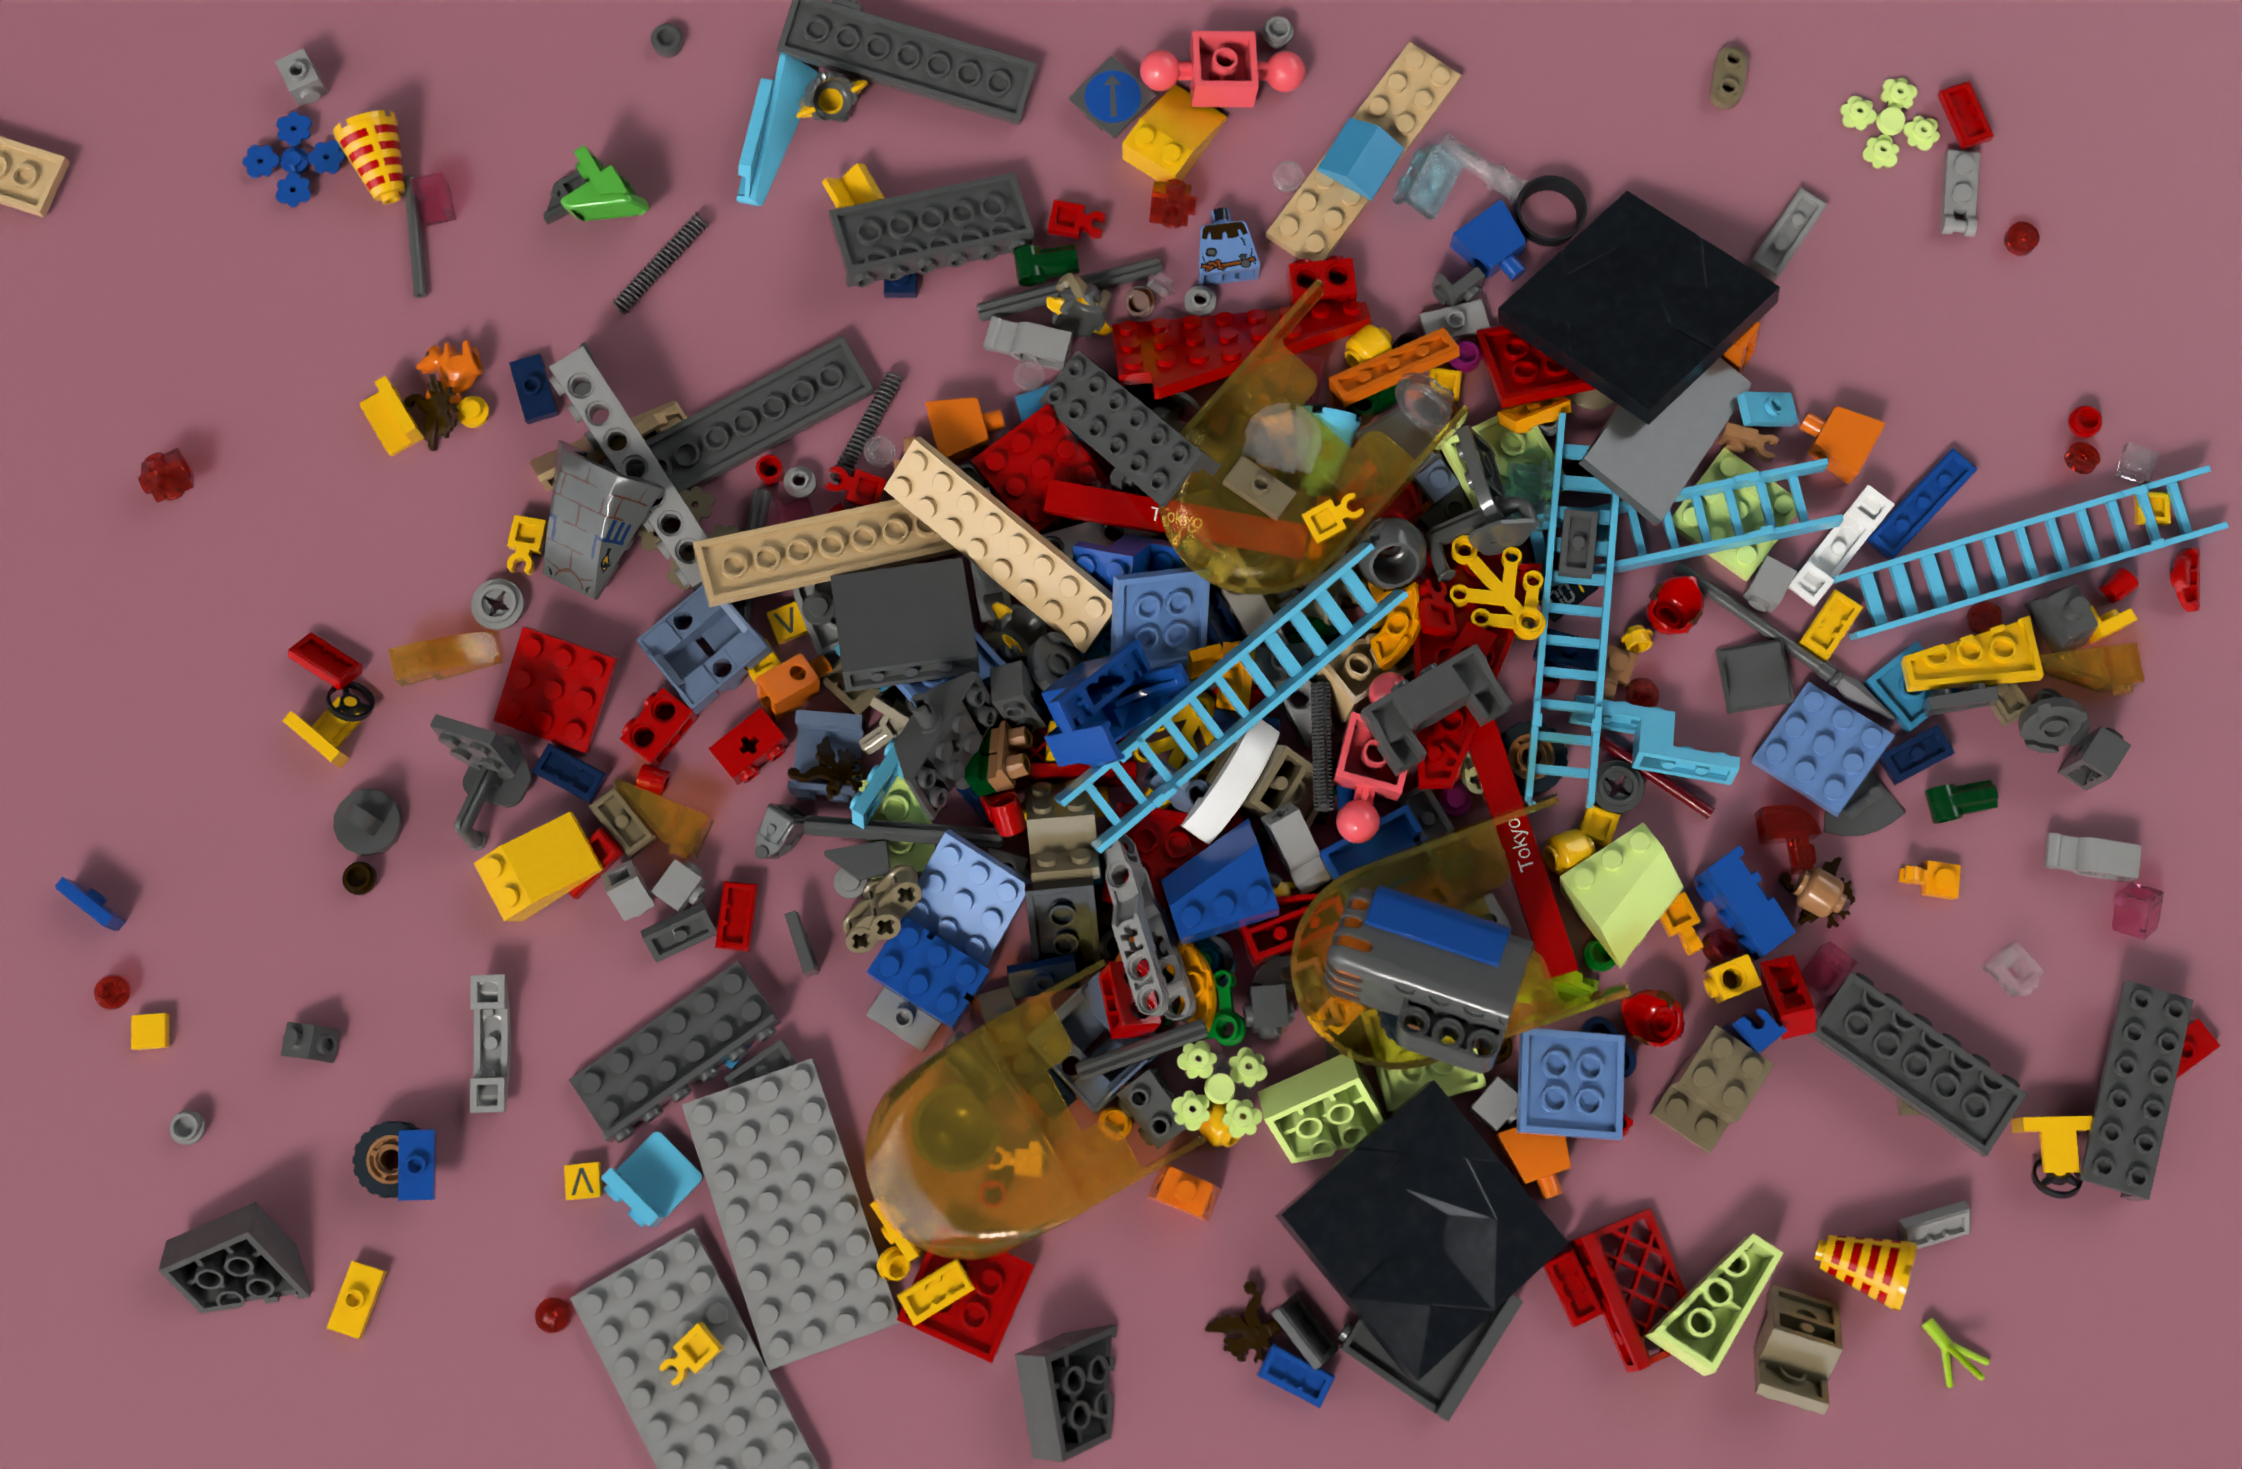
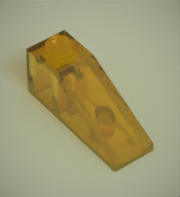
(2098, 669)
(674, 823)

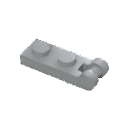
(1959, 192)

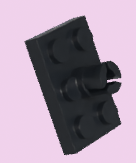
(1063, 920)

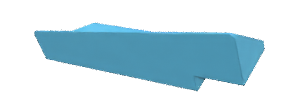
(771, 128)

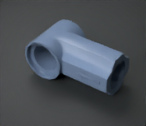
(1181, 799)

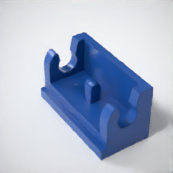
(1753, 1036)

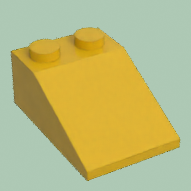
(1171, 136)
(538, 867)

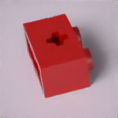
(762, 734)

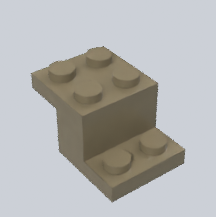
(1282, 780)
(1060, 834)
(1712, 1089)
(1797, 1349)

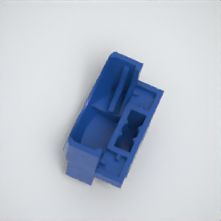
(1105, 702)

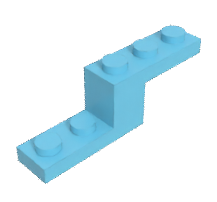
(1654, 742)
(879, 782)

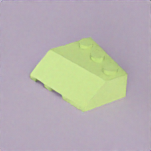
(1622, 891)
(1321, 1109)

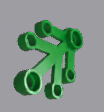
(1225, 1015)

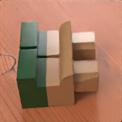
(998, 761)

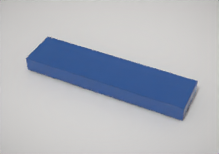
(1921, 504)

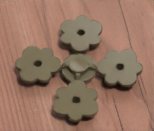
(704, 501)

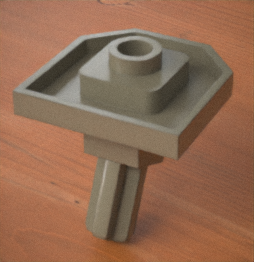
(896, 715)

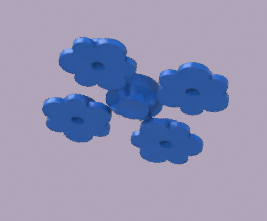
(294, 159)

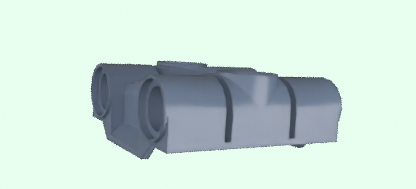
(686, 663)
(1085, 1021)

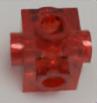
(1172, 203)
(166, 475)

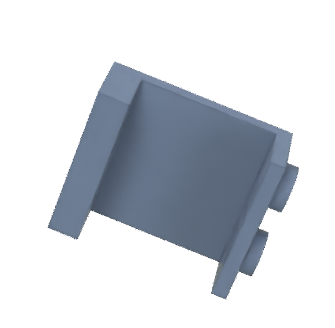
(843, 732)

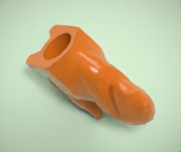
(455, 368)

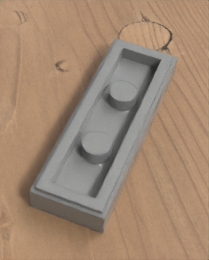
(1787, 234)

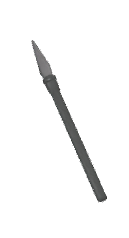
(1849, 687)

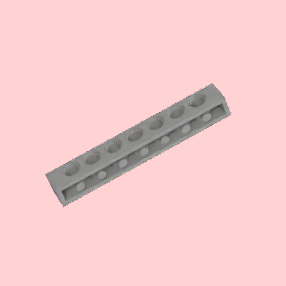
(578, 369)

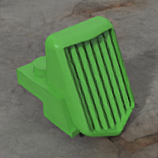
(605, 193)

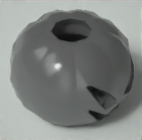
(1398, 565)

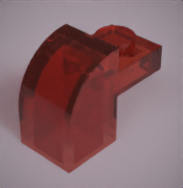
(1790, 826)

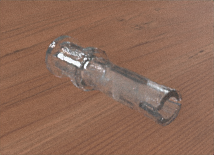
(1494, 175)

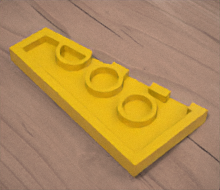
(1992, 658)

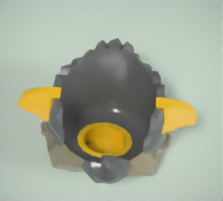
(830, 97)
(1079, 307)
(1013, 631)

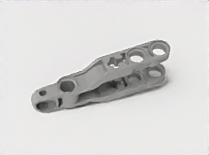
(1139, 910)

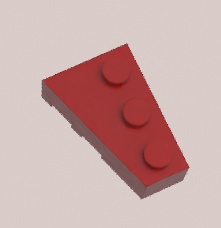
(1275, 935)

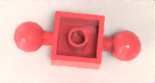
(1222, 69)
(1365, 771)

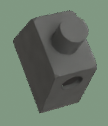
(2063, 618)

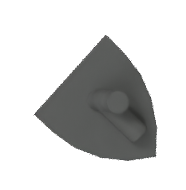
(1866, 812)

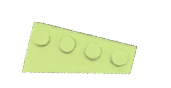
(1713, 1311)

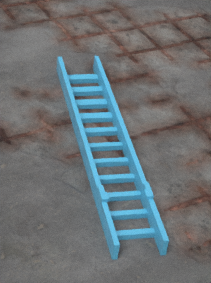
(1766, 533)
(1602, 548)
(1966, 574)
(1248, 719)

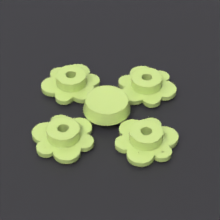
(1890, 122)
(1219, 1089)

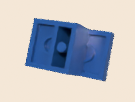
(1125, 556)

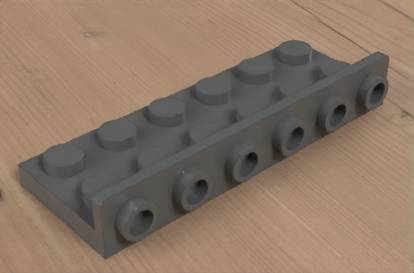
(931, 229)
(675, 1053)
(1918, 1063)

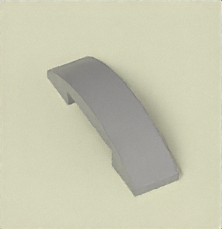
(491, 1043)

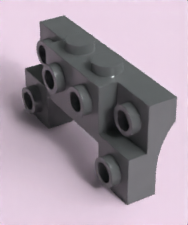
(1429, 698)

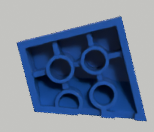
(1221, 888)

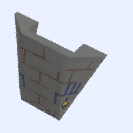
(592, 520)

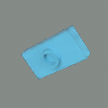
(1767, 409)

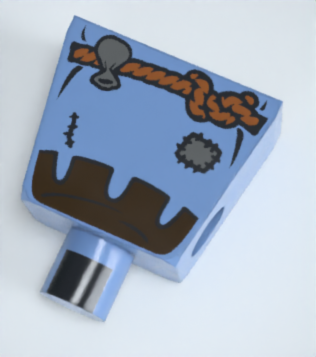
(1226, 251)

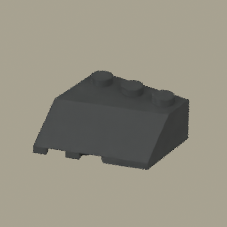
(234, 1262)
(1067, 1392)

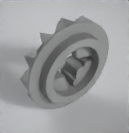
(495, 590)

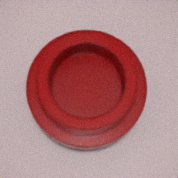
(2085, 421)

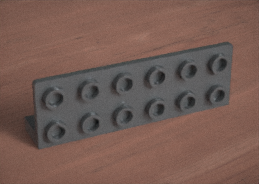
(1124, 429)
(2136, 1090)

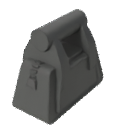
(779, 831)

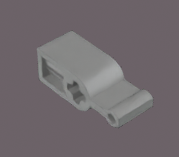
(1029, 342)
(1296, 847)
(2093, 857)

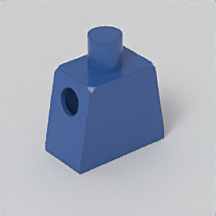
(1492, 242)

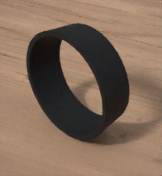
(1559, 185)

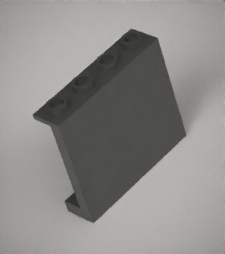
(904, 624)
(1451, 1378)

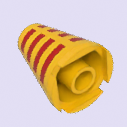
(375, 152)
(1869, 1265)

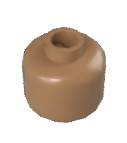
(1819, 892)

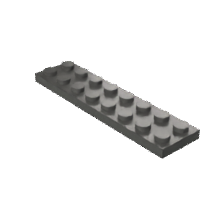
(908, 58)
(759, 417)

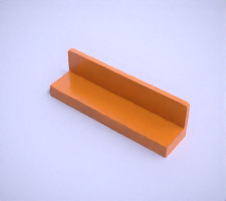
(1389, 367)

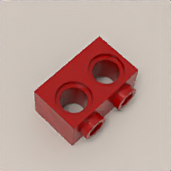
(1323, 270)
(666, 732)
(1788, 996)
(1120, 1003)

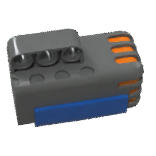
(1431, 971)

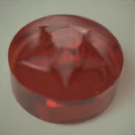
(2021, 238)
(2082, 458)
(1984, 616)
(1642, 692)
(1719, 946)
(112, 991)
(553, 1315)

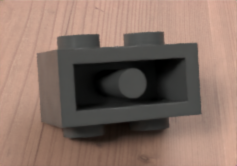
(1268, 1011)
(1152, 1109)

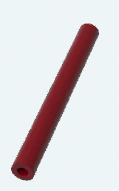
(1659, 779)

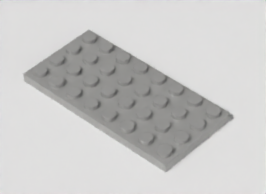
(790, 1214)
(715, 1418)

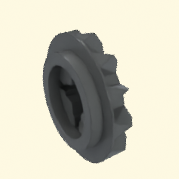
(1632, 785)

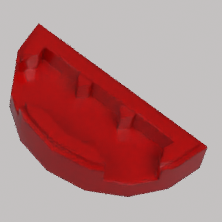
(2186, 578)

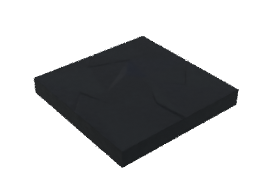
(1638, 306)
(1422, 1230)

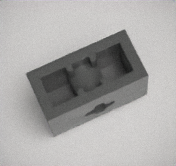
(1017, 696)
(2095, 758)

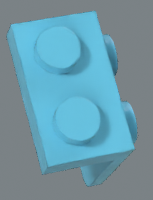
(652, 1180)

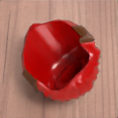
(1675, 605)
(1653, 1017)

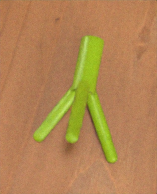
(1958, 1351)

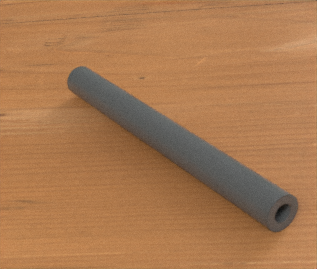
(415, 240)

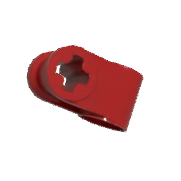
(1004, 812)

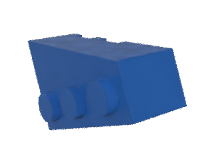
(1744, 904)

